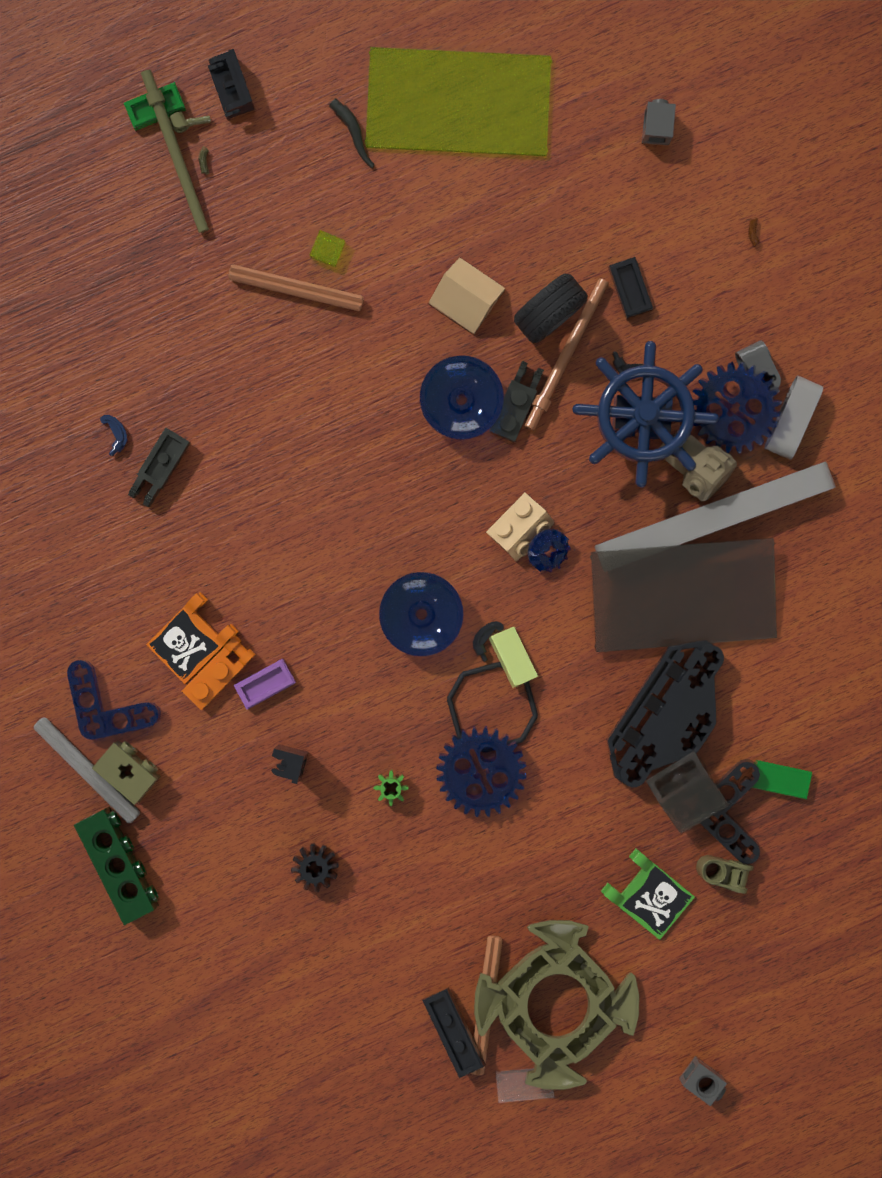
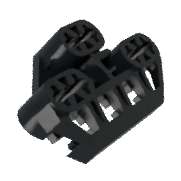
(671, 716)

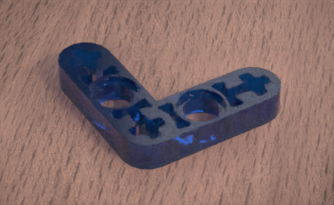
(104, 718)

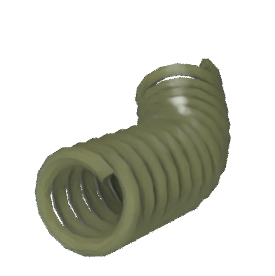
(202, 160)

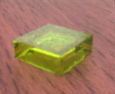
(327, 248)

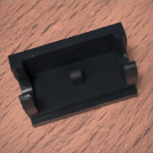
(230, 84)
(292, 762)

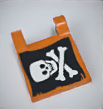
(189, 640)

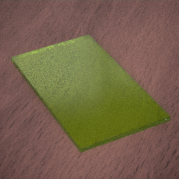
(458, 101)

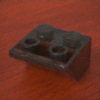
(687, 792)

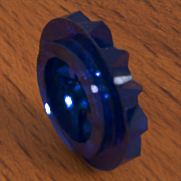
(541, 544)

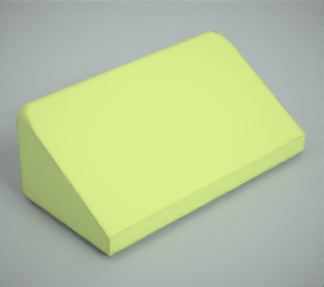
(513, 657)

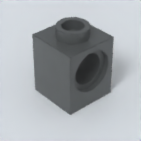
(658, 122)
(695, 1072)

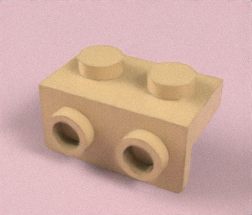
(519, 526)

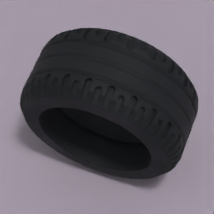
(550, 308)

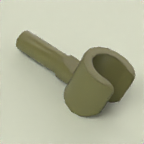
(181, 124)

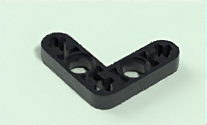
(747, 839)

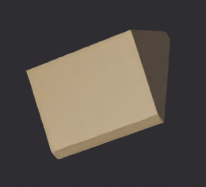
(466, 295)

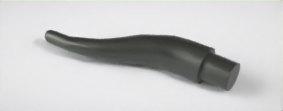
(351, 122)

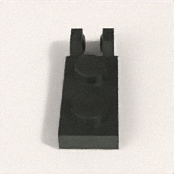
(516, 404)
(160, 465)

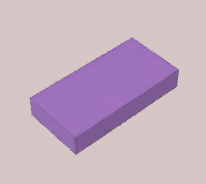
(265, 684)

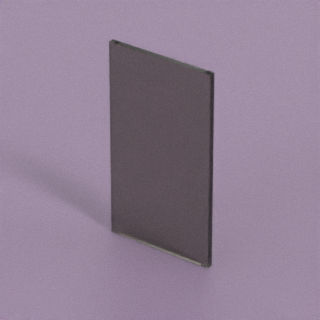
(684, 594)

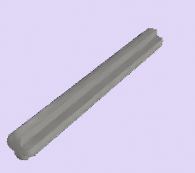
(84, 769)

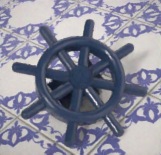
(645, 414)

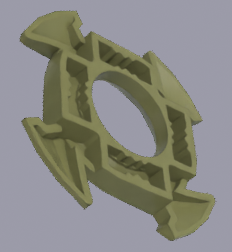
(511, 995)

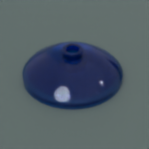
(466, 378)
(418, 592)

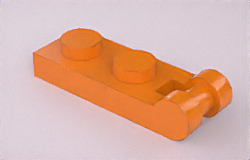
(217, 673)

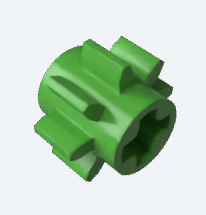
(391, 795)

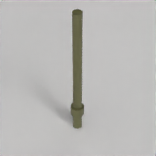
(156, 100)

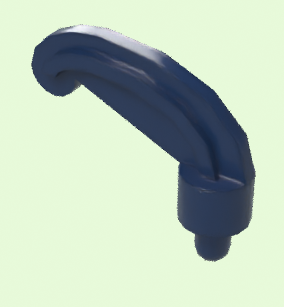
(118, 431)

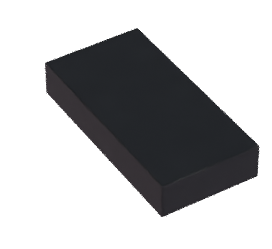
(630, 288)

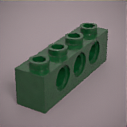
(127, 906)

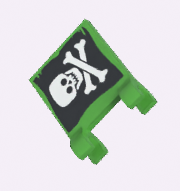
(651, 897)

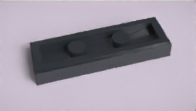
(454, 1032)

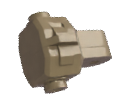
(711, 469)

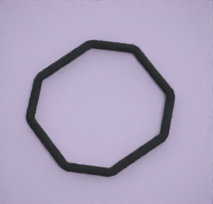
(481, 669)

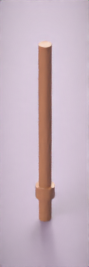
(542, 402)

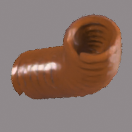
(753, 223)

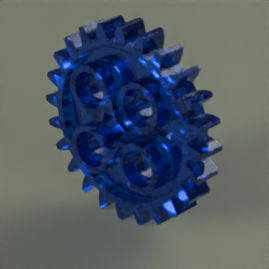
(751, 387)
(458, 780)

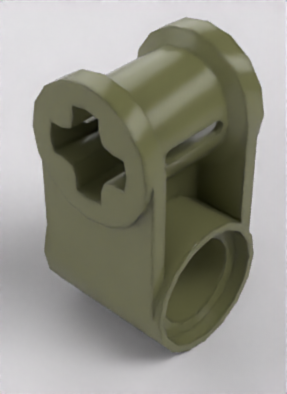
(729, 873)

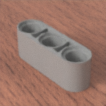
(795, 417)

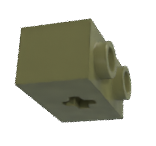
(112, 769)

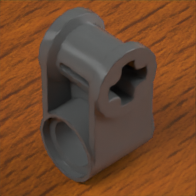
(759, 355)

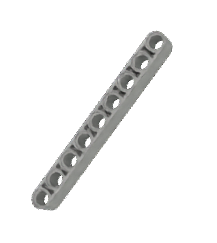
(727, 510)

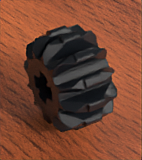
(321, 860)

